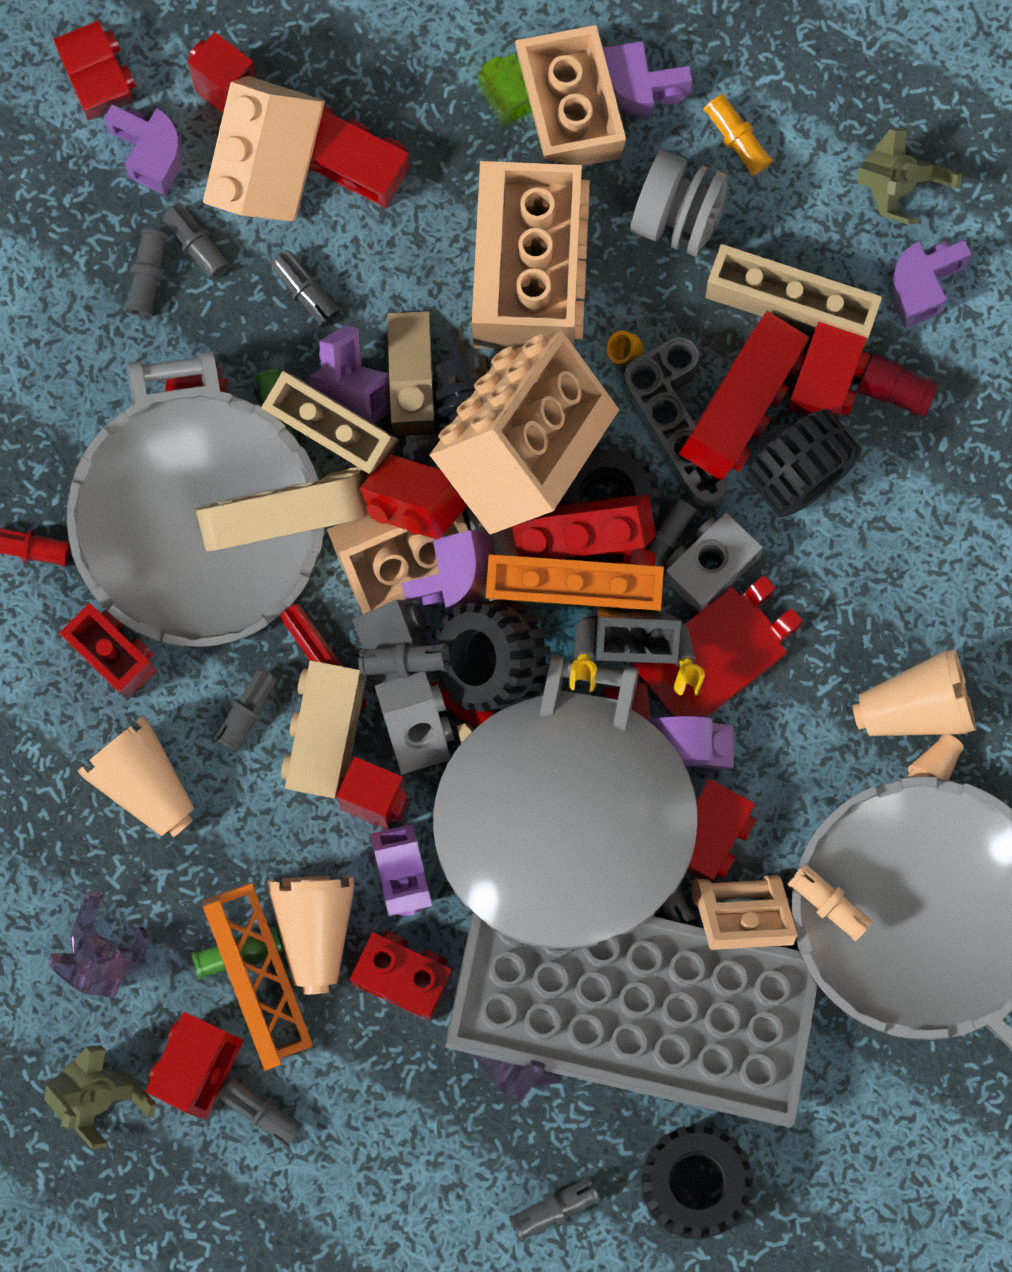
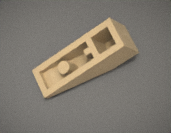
(410, 373)

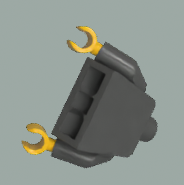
(634, 637)

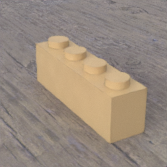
(789, 293)

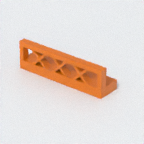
(574, 582)
(241, 980)

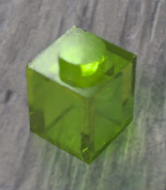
(504, 88)

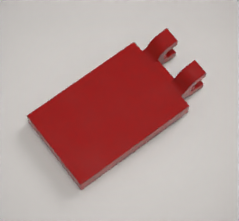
(732, 647)

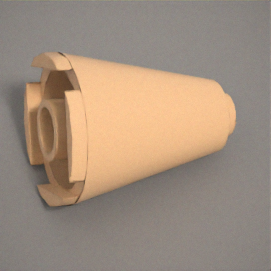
(919, 701)
(141, 780)
(312, 926)

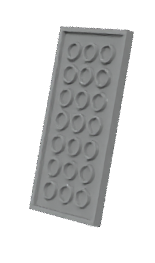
(644, 1015)

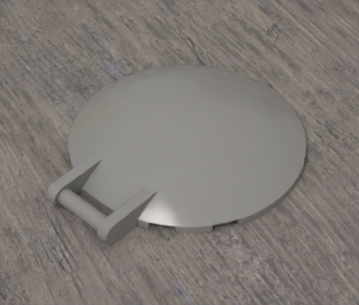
(138, 522)
(566, 816)
(938, 883)

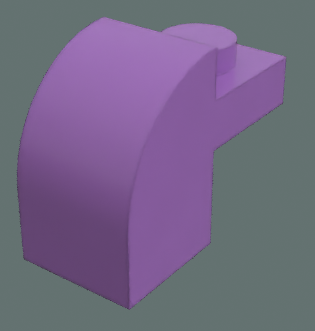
(639, 89)
(157, 148)
(916, 276)
(345, 379)
(462, 571)
(699, 741)
(401, 870)

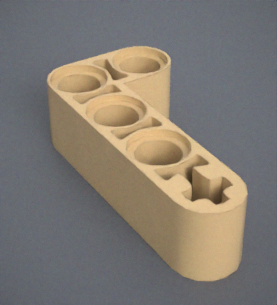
(283, 510)

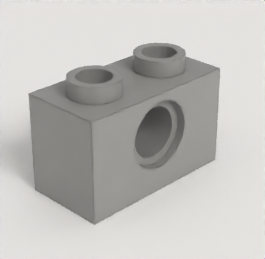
(703, 586)
(414, 722)

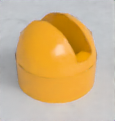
(624, 347)

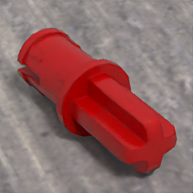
(34, 547)

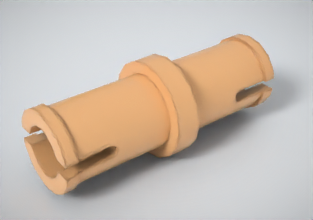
(830, 902)

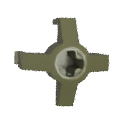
(895, 174)
(89, 1090)

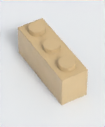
(329, 423)
(324, 729)

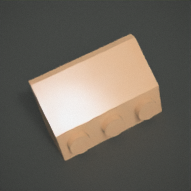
(572, 96)
(263, 150)
(384, 557)

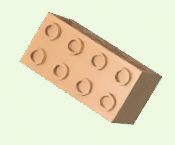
(529, 253)
(524, 432)

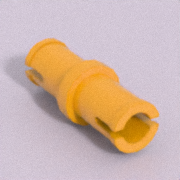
(738, 134)

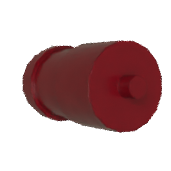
(893, 384)

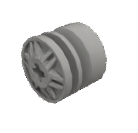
(679, 203)

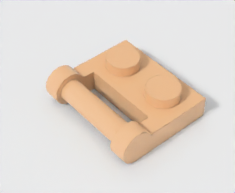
(745, 922)

